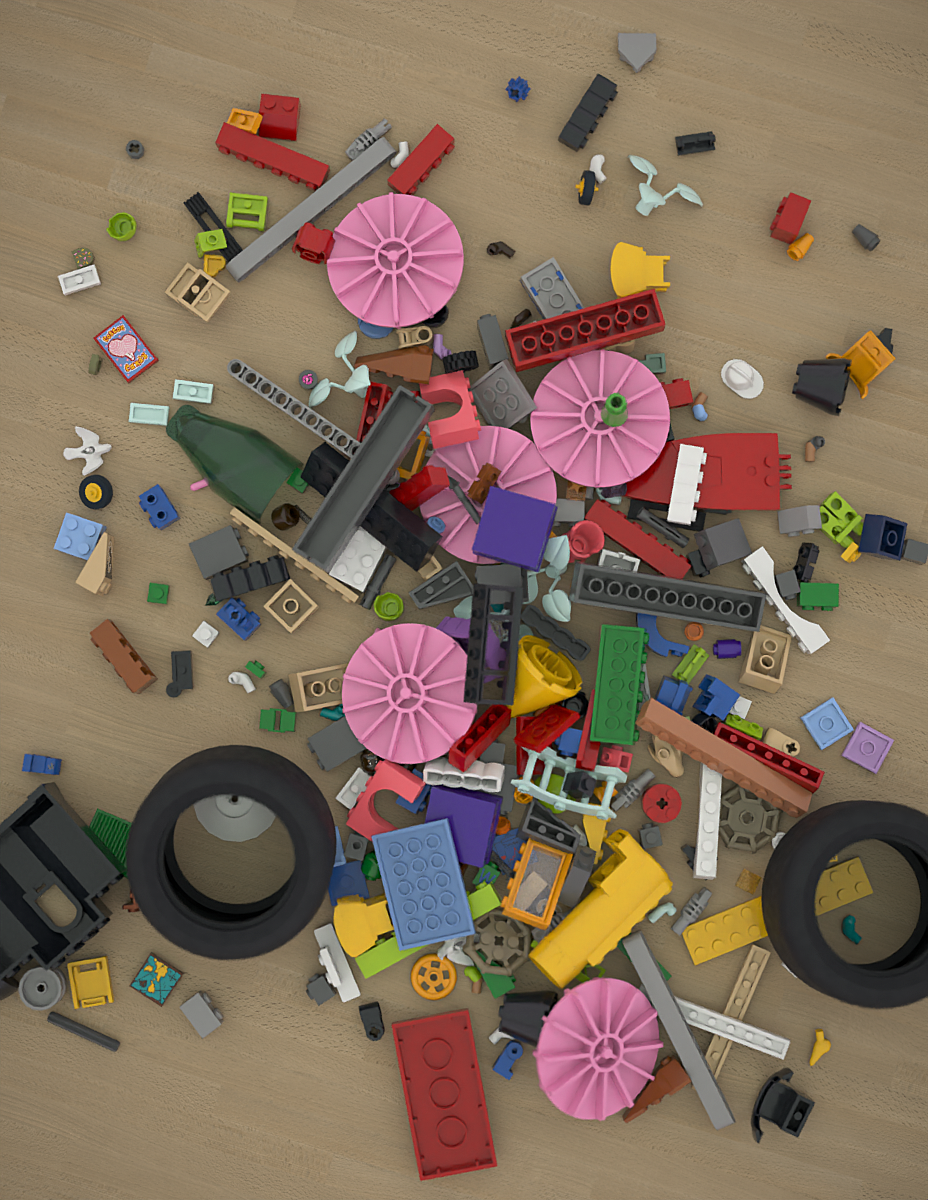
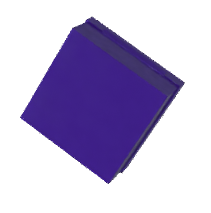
(514, 529)
(471, 818)

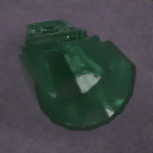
(233, 459)

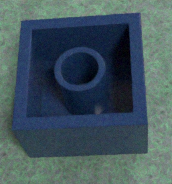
(882, 537)

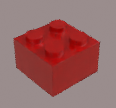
(790, 218)

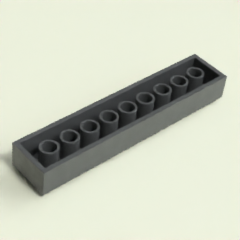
(667, 596)

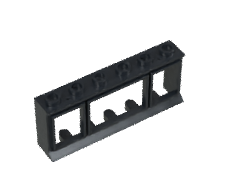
(478, 644)

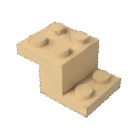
(197, 292)

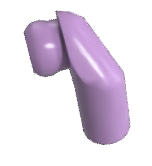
(438, 346)

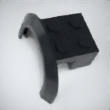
(781, 1106)

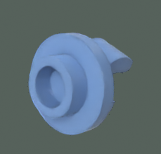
(437, 524)

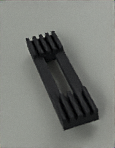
(198, 206)
(635, 506)

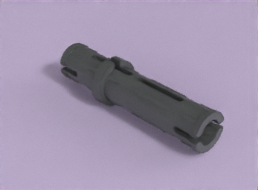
(668, 531)
(375, 586)

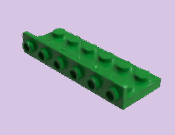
(619, 684)

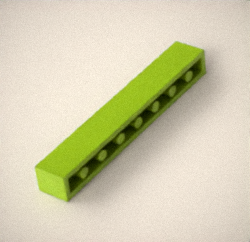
(387, 951)

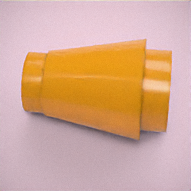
(799, 248)

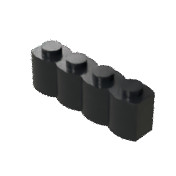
(588, 112)
(249, 579)
(559, 636)

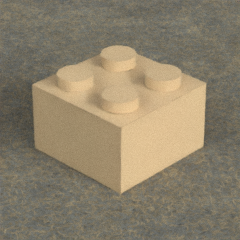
(291, 606)

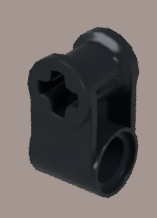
(372, 1017)

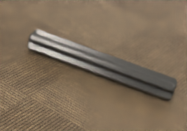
(83, 1031)

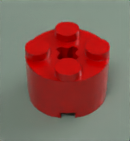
(313, 243)
(669, 810)

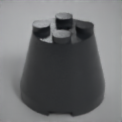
(823, 383)
(524, 1014)

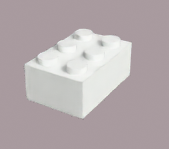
(359, 560)

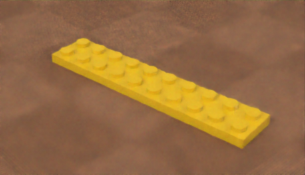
(746, 923)

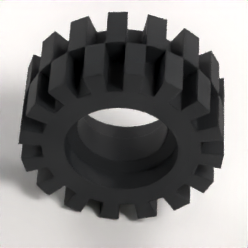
(460, 361)

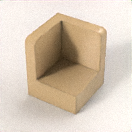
(430, 569)

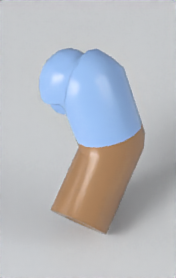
(697, 407)

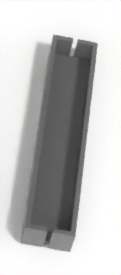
(363, 479)

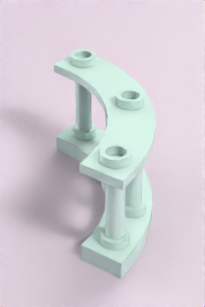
(611, 775)

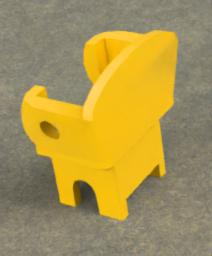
(635, 271)
(360, 922)

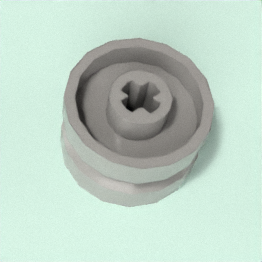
(34, 995)

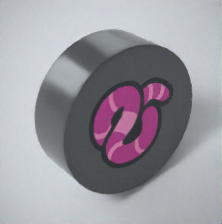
(308, 379)

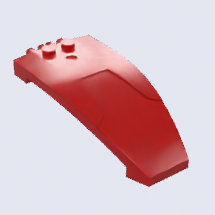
(737, 473)

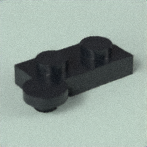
(181, 673)

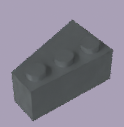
(443, 588)
(546, 828)

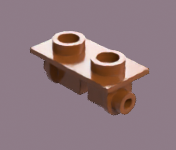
(488, 476)

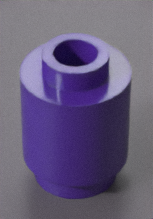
(727, 648)

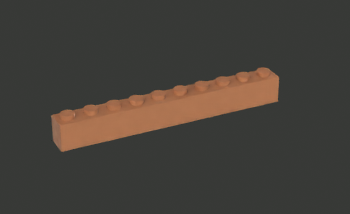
(723, 758)

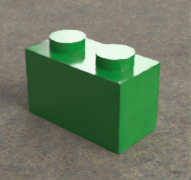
(818, 595)

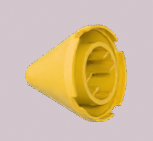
(541, 677)

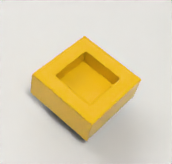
(851, 553)

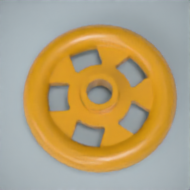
(431, 993)

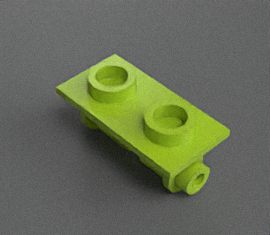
(690, 664)
(746, 727)

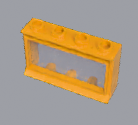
(536, 884)

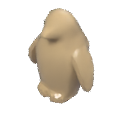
(667, 756)

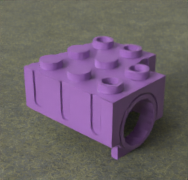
(459, 630)

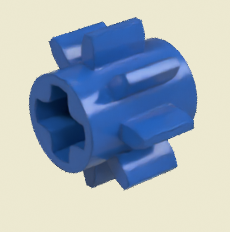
(518, 89)

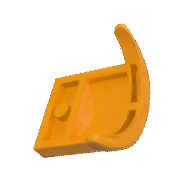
(868, 361)

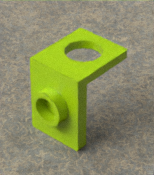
(209, 241)

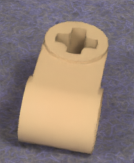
(412, 337)
(780, 741)

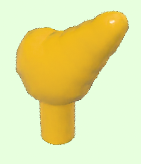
(820, 1047)

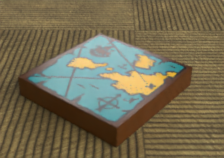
(156, 979)

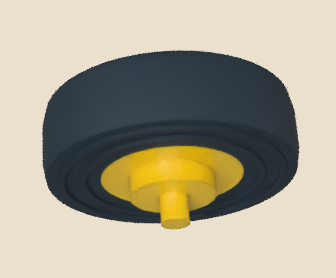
(586, 187)
(95, 492)

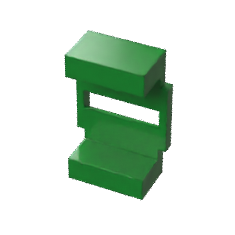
(287, 720)

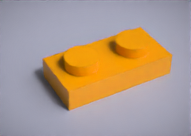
(245, 120)

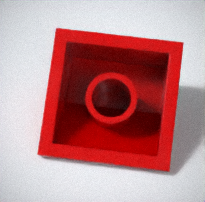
(279, 117)

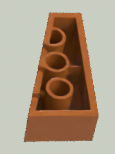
(122, 656)

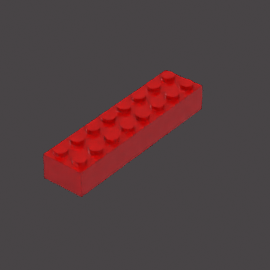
(585, 330)

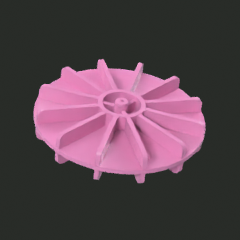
(395, 260)
(570, 424)
(521, 473)
(407, 693)
(597, 1048)

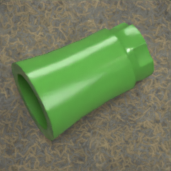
(614, 416)

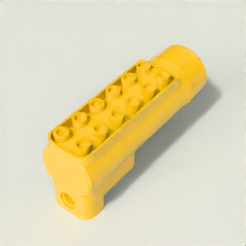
(622, 895)

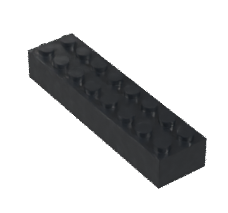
(387, 520)

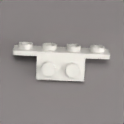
(336, 963)

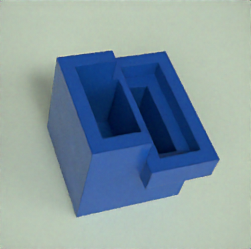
(673, 693)
(715, 698)

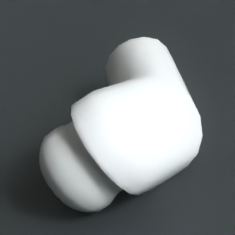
(404, 153)
(596, 164)
(242, 679)
(496, 1036)

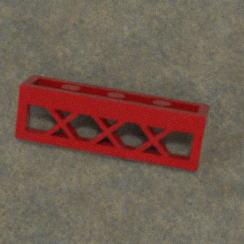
(588, 749)

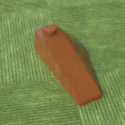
(411, 363)
(669, 1079)

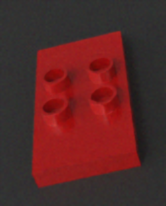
(444, 1094)

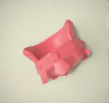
(584, 540)

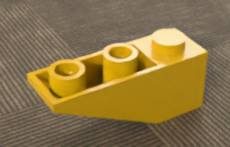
(595, 832)

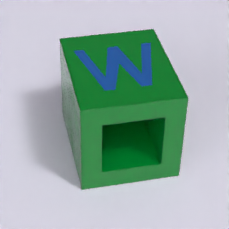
(487, 873)

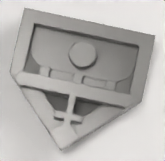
(636, 48)

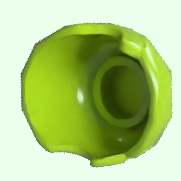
(122, 226)
(388, 606)

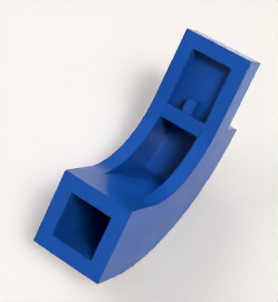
(656, 642)

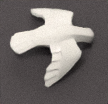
(89, 451)
(454, 952)

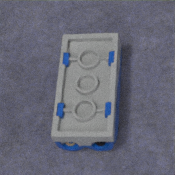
(550, 290)

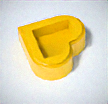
(214, 264)

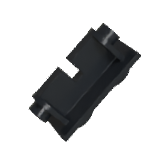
(695, 143)
(807, 553)

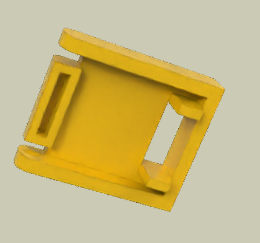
(90, 985)

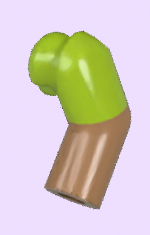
(475, 975)

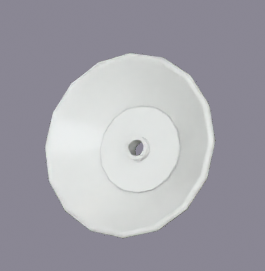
(233, 820)

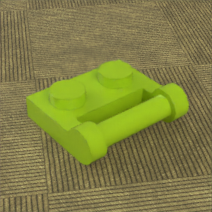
(247, 205)

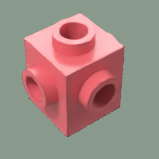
(616, 758)

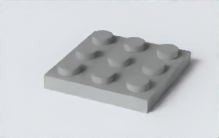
(502, 396)

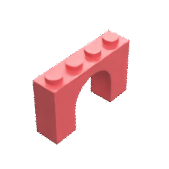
(461, 426)
(389, 776)

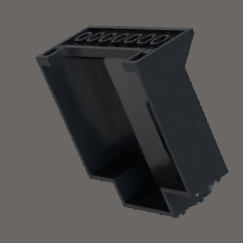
(50, 846)

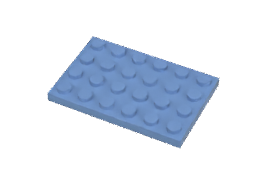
(423, 884)

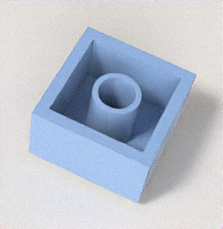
(78, 536)

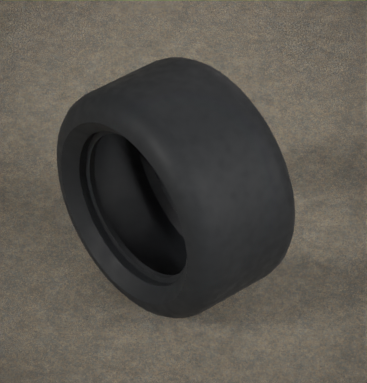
(790, 903)
(216, 927)

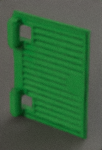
(113, 833)

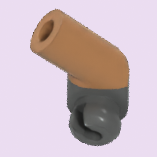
(811, 446)

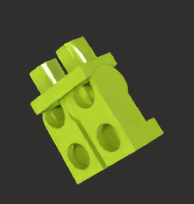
(839, 520)

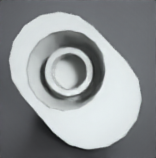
(742, 378)

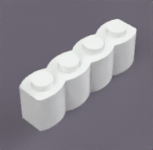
(685, 484)
(477, 776)

